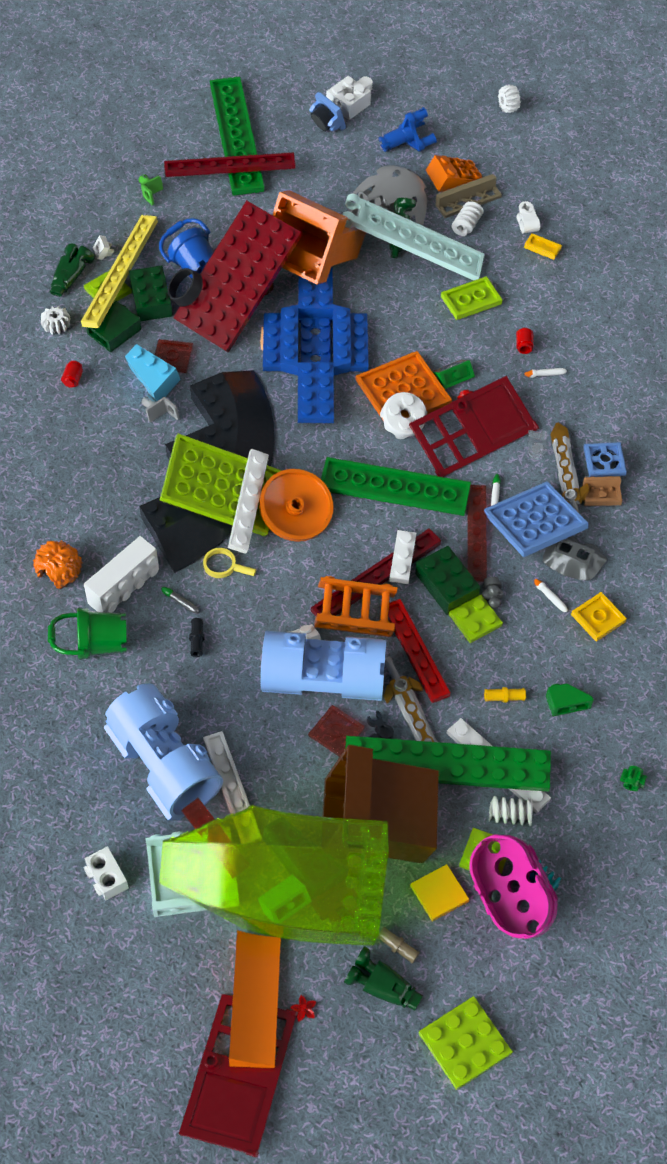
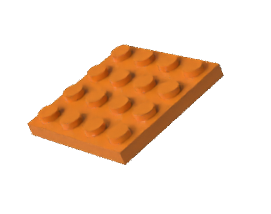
(403, 375)

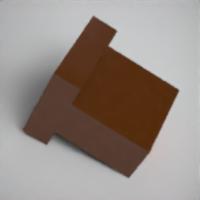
(386, 792)

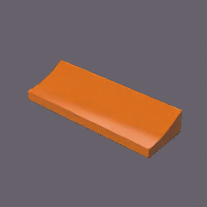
(255, 1001)

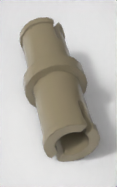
(398, 945)

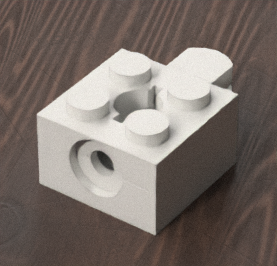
(351, 95)

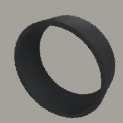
(192, 293)

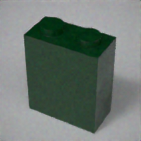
(116, 327)

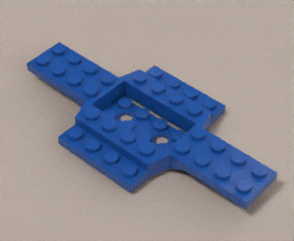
(315, 379)

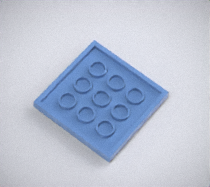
(535, 519)

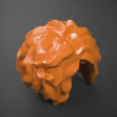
(59, 561)

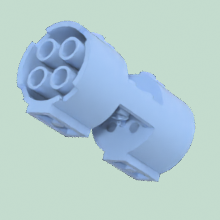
(315, 665)
(145, 727)

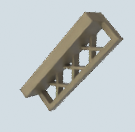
(465, 193)

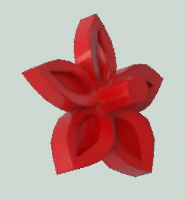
(304, 1008)

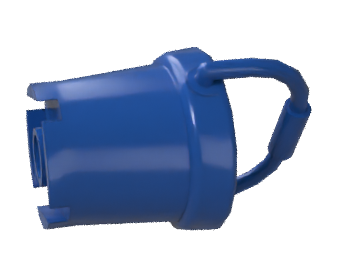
(189, 248)

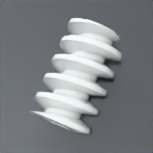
(467, 218)
(511, 810)

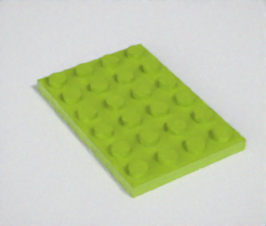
(208, 481)

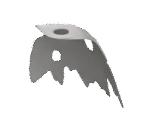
(403, 186)

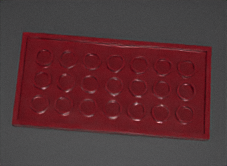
(239, 275)

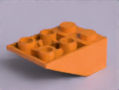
(451, 172)

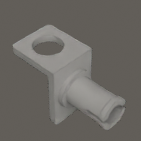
(156, 409)

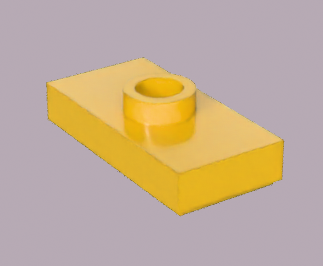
(542, 246)

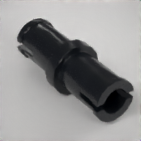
(196, 637)

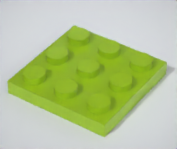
(465, 1042)

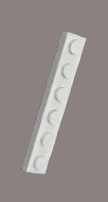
(248, 501)
(465, 734)

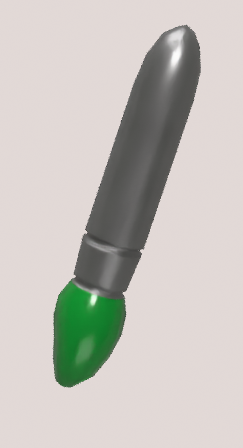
(180, 600)

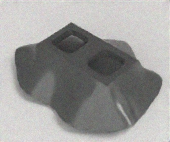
(572, 566)

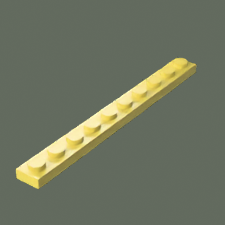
(119, 272)

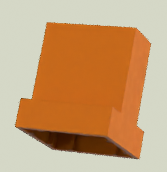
(323, 240)

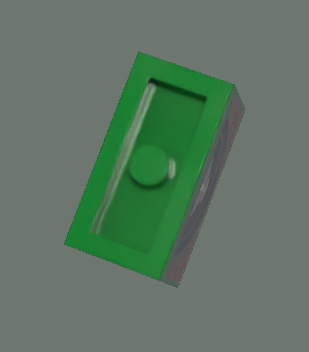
(454, 373)

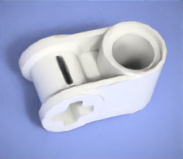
(527, 218)

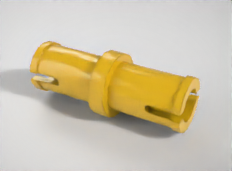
(504, 694)

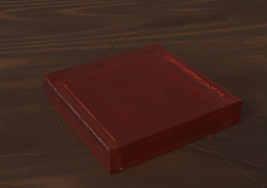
(175, 353)
(333, 729)

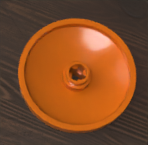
(298, 490)

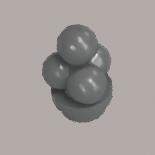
(492, 591)

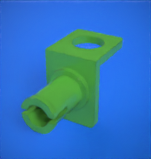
(150, 186)

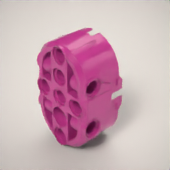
(507, 911)

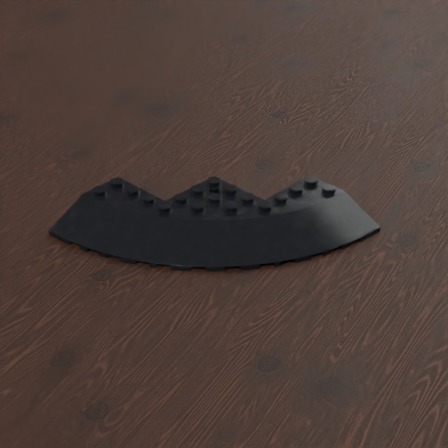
(237, 421)

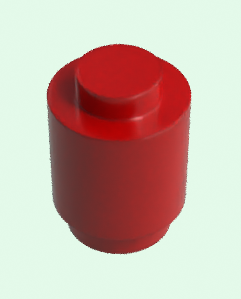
(524, 340)
(72, 374)

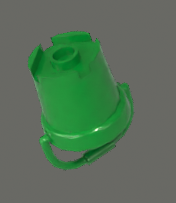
(96, 633)

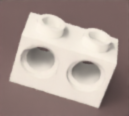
(109, 872)

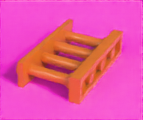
(345, 622)

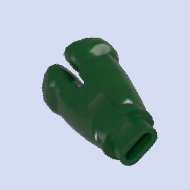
(401, 206)
(70, 268)
(383, 982)

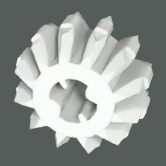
(509, 98)
(55, 320)

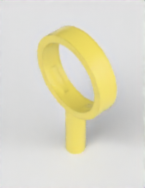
(235, 567)

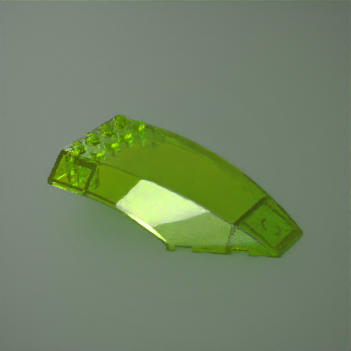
(284, 874)

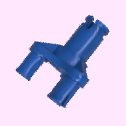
(407, 133)

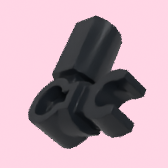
(381, 728)

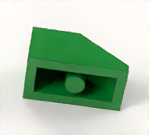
(567, 699)

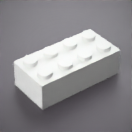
(122, 576)

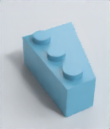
(152, 371)

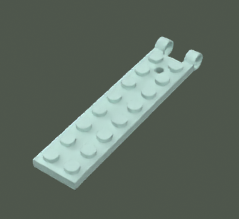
(413, 237)

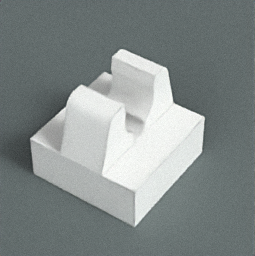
(102, 247)

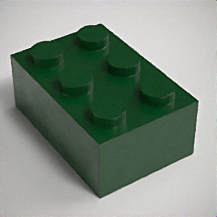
(150, 293)
(447, 579)

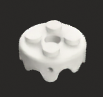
(392, 417)

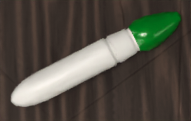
(495, 490)

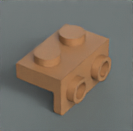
(603, 491)

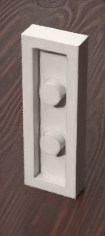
(402, 557)

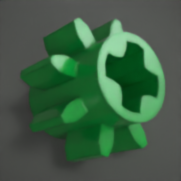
(633, 778)

